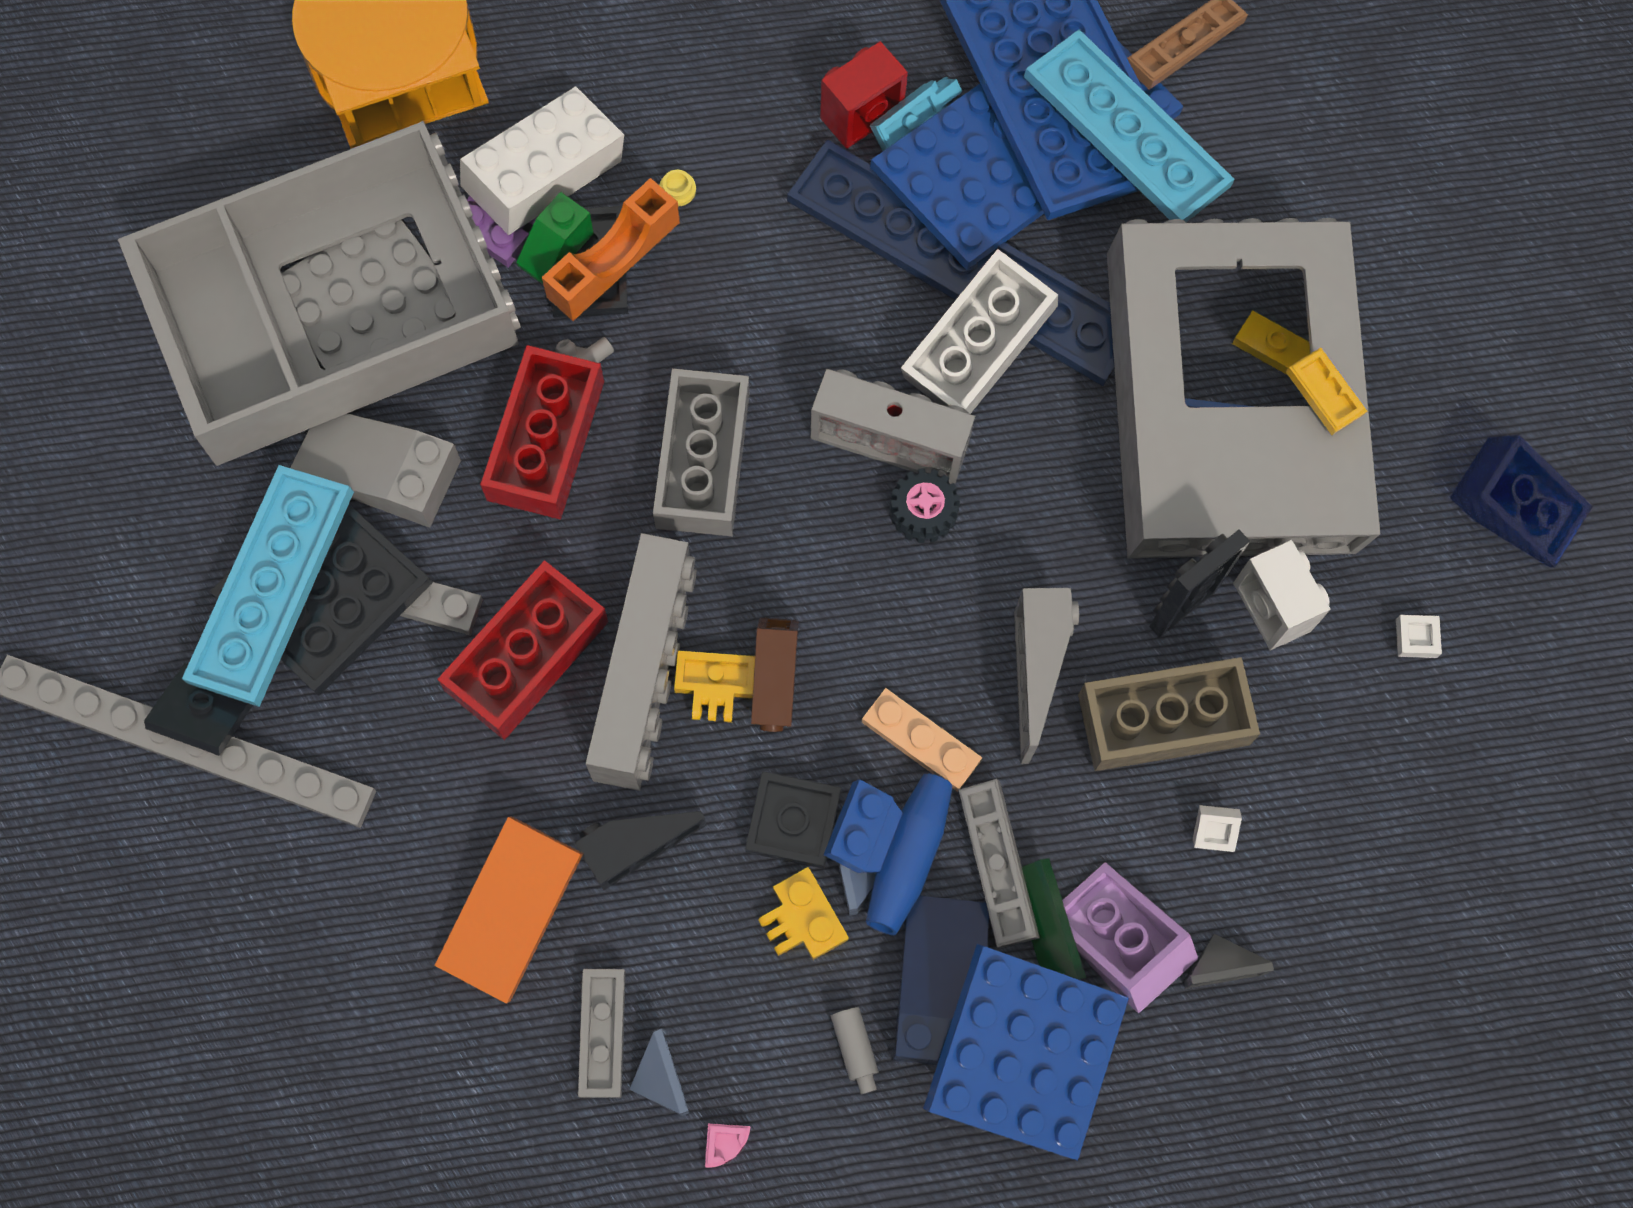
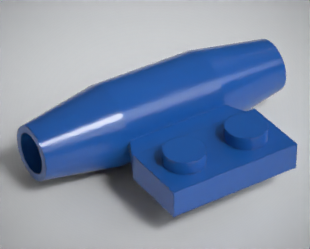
(893, 843)

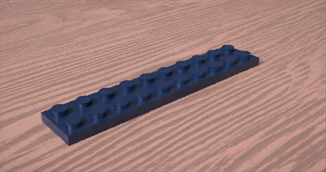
(861, 206)

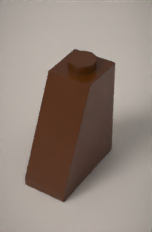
(774, 673)

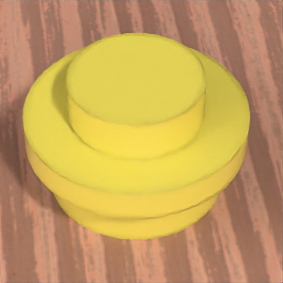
(679, 186)

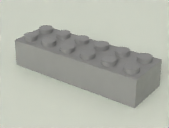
(640, 663)

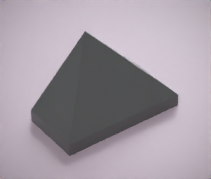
(1225, 962)

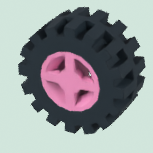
(927, 492)

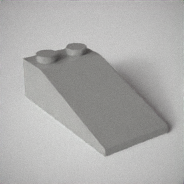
(382, 464)
(1042, 634)

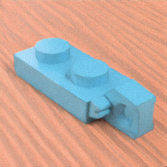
(914, 110)

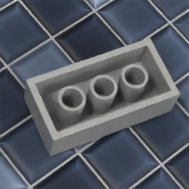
(701, 452)

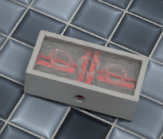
(890, 424)

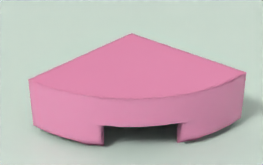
(724, 1143)

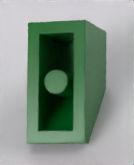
(555, 233)

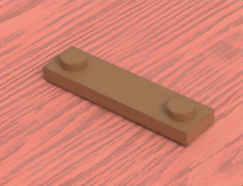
(1185, 40)

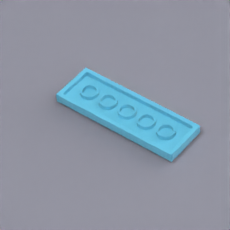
(1128, 128)
(268, 585)

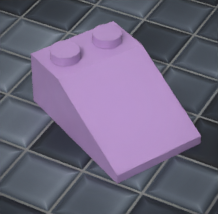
(1127, 937)

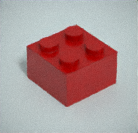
(861, 93)

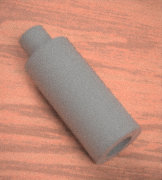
(855, 1048)

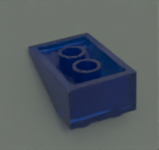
(1521, 498)

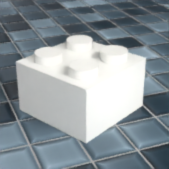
(1282, 594)

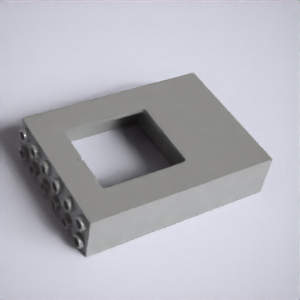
(231, 322)
(1236, 467)

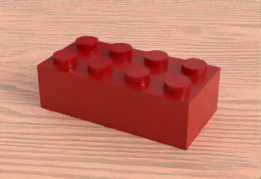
(543, 432)
(524, 650)

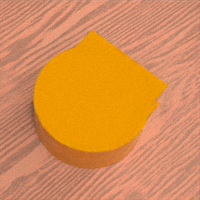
(389, 61)

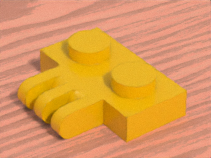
(714, 681)
(804, 917)

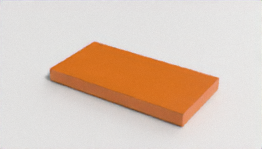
(508, 909)

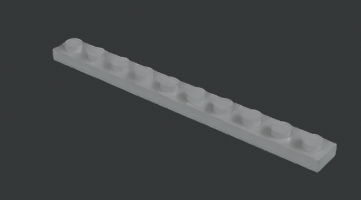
(238, 762)

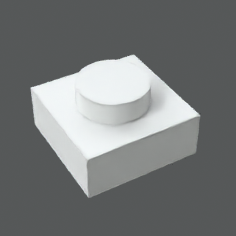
(1418, 636)
(1217, 828)

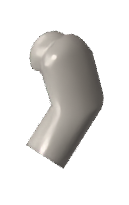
(595, 352)

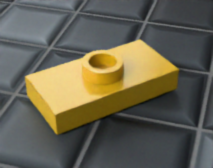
(1271, 342)
(1326, 391)

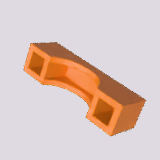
(585, 276)

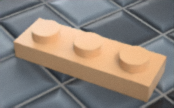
(921, 739)

